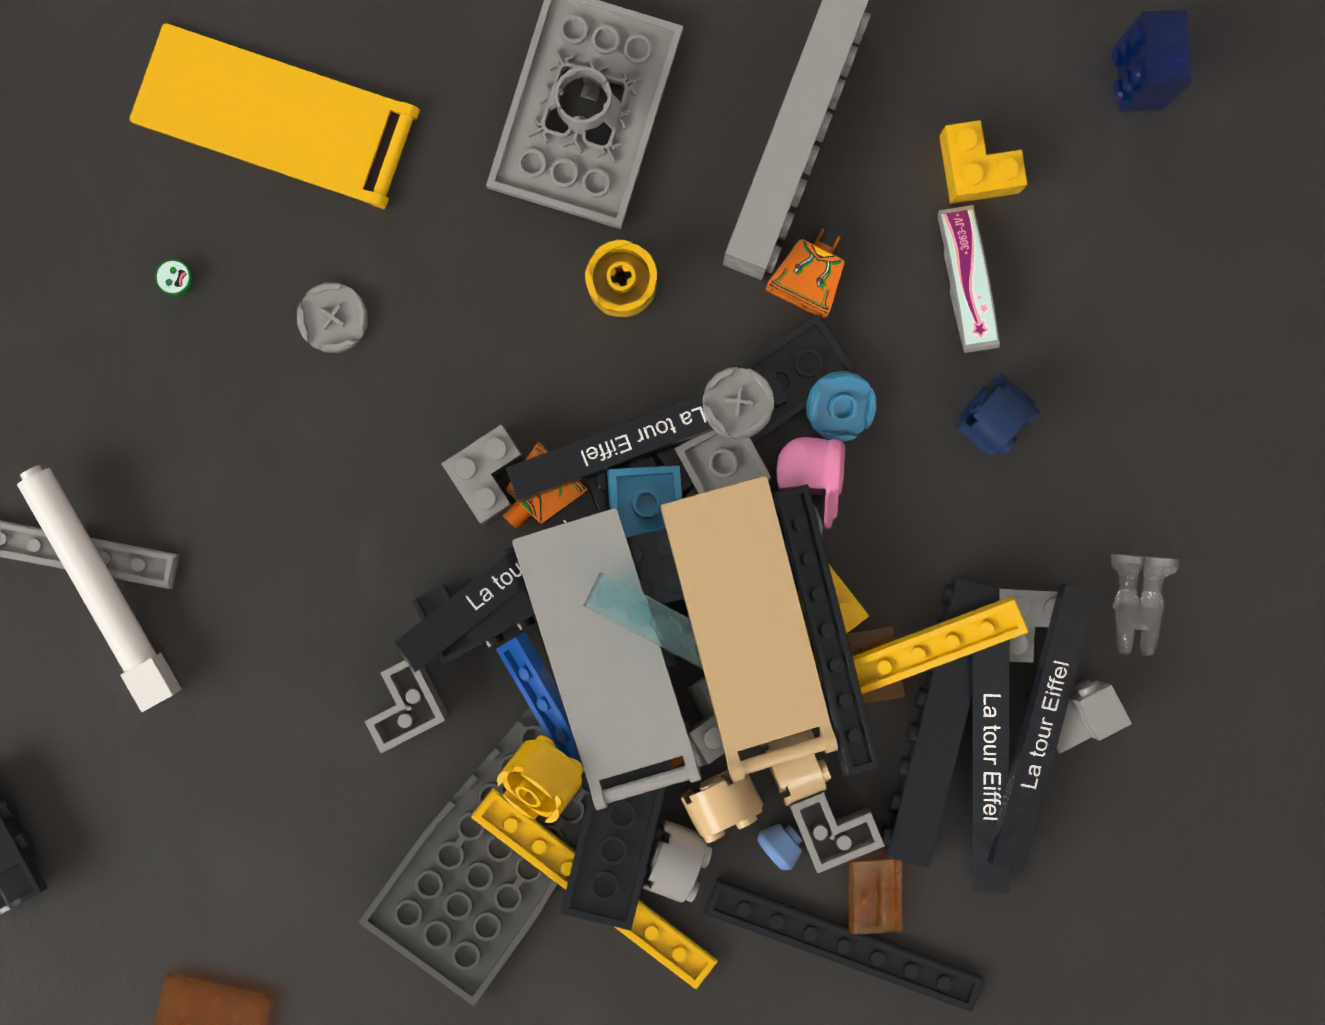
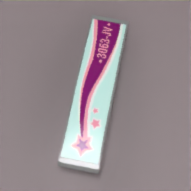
(968, 279)

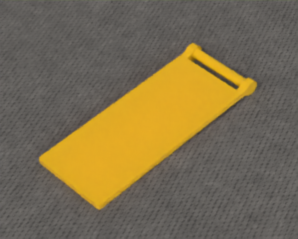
(270, 114)

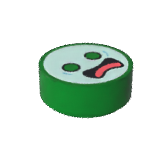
(174, 277)

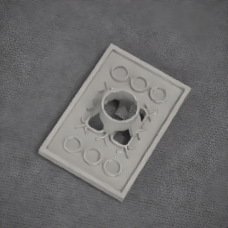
(601, 47)

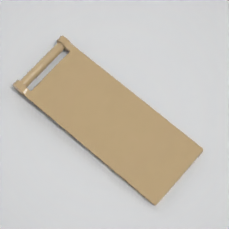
(747, 623)

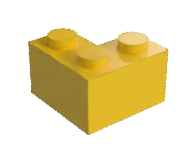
(974, 174)

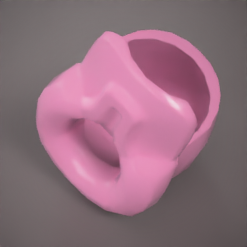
(816, 464)

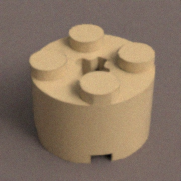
(800, 776)
(722, 805)

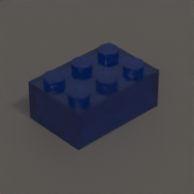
(1152, 60)

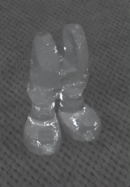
(1142, 612)

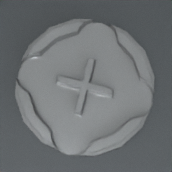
(332, 317)
(738, 402)

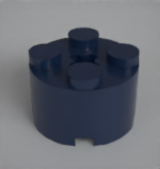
(997, 416)

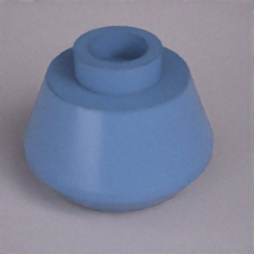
(781, 845)

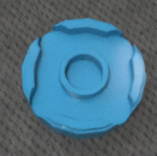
(841, 405)

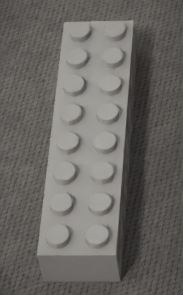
(791, 143)

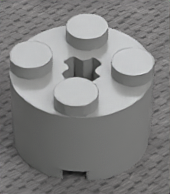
(676, 862)

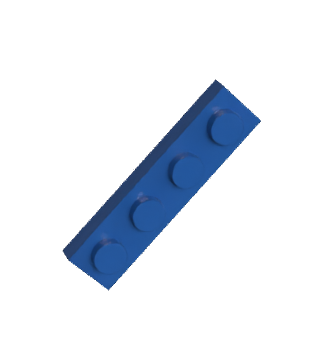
(539, 692)

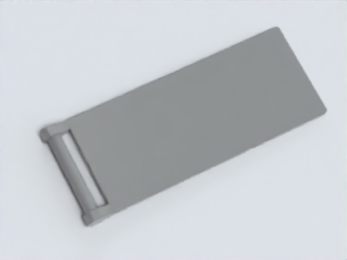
(606, 675)

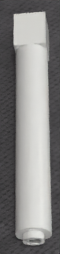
(146, 672)

